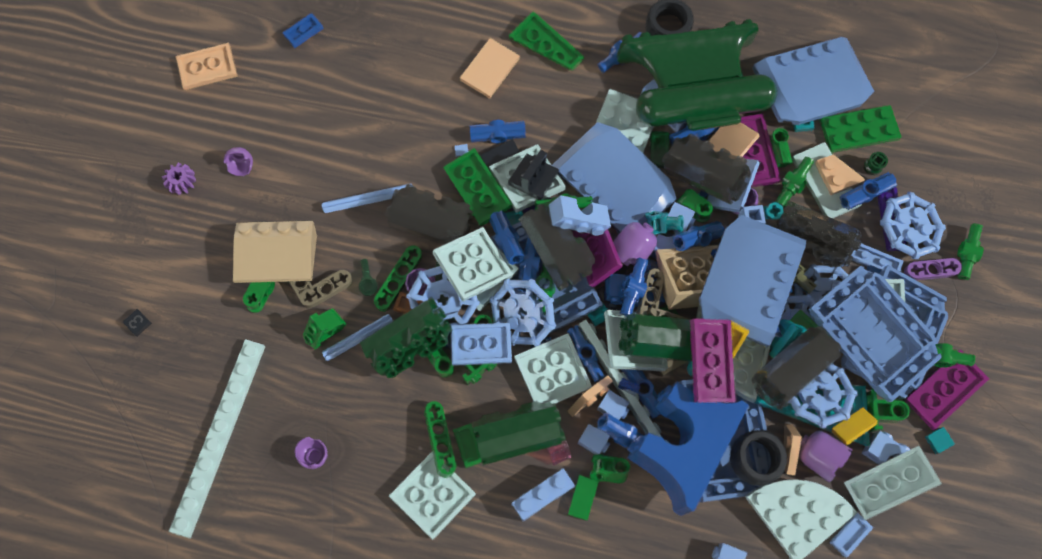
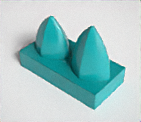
(790, 333)

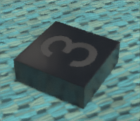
(137, 322)

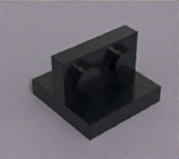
(534, 175)

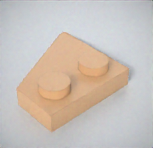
(837, 174)
(589, 396)
(792, 445)

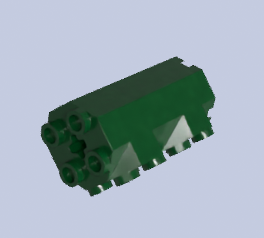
(412, 334)
(656, 337)
(518, 432)

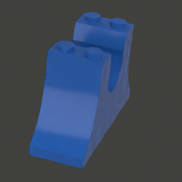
(703, 441)

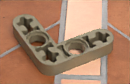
(308, 289)
(654, 311)

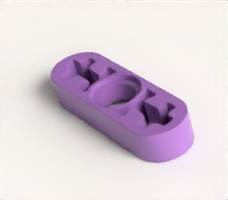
(939, 264)

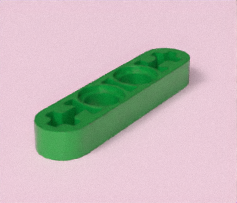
(394, 276)
(436, 439)

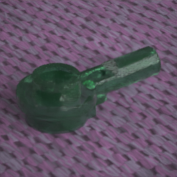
(367, 285)

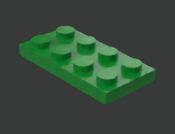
(860, 129)
(477, 186)

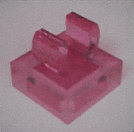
(559, 453)

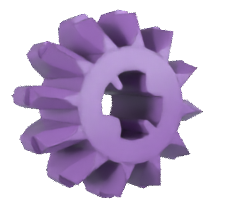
(171, 179)

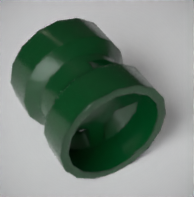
(875, 163)

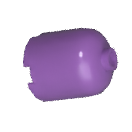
(635, 242)
(823, 454)

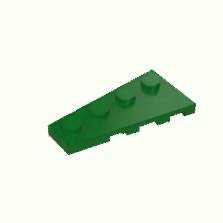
(544, 40)

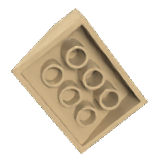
(274, 251)
(684, 274)

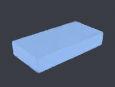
(851, 535)

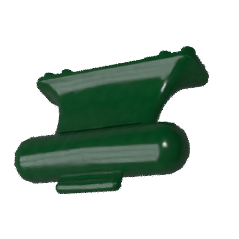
(698, 77)

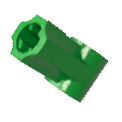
(781, 148)
(437, 359)

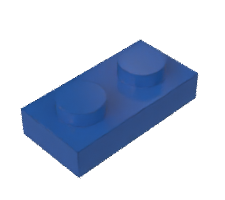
(303, 30)

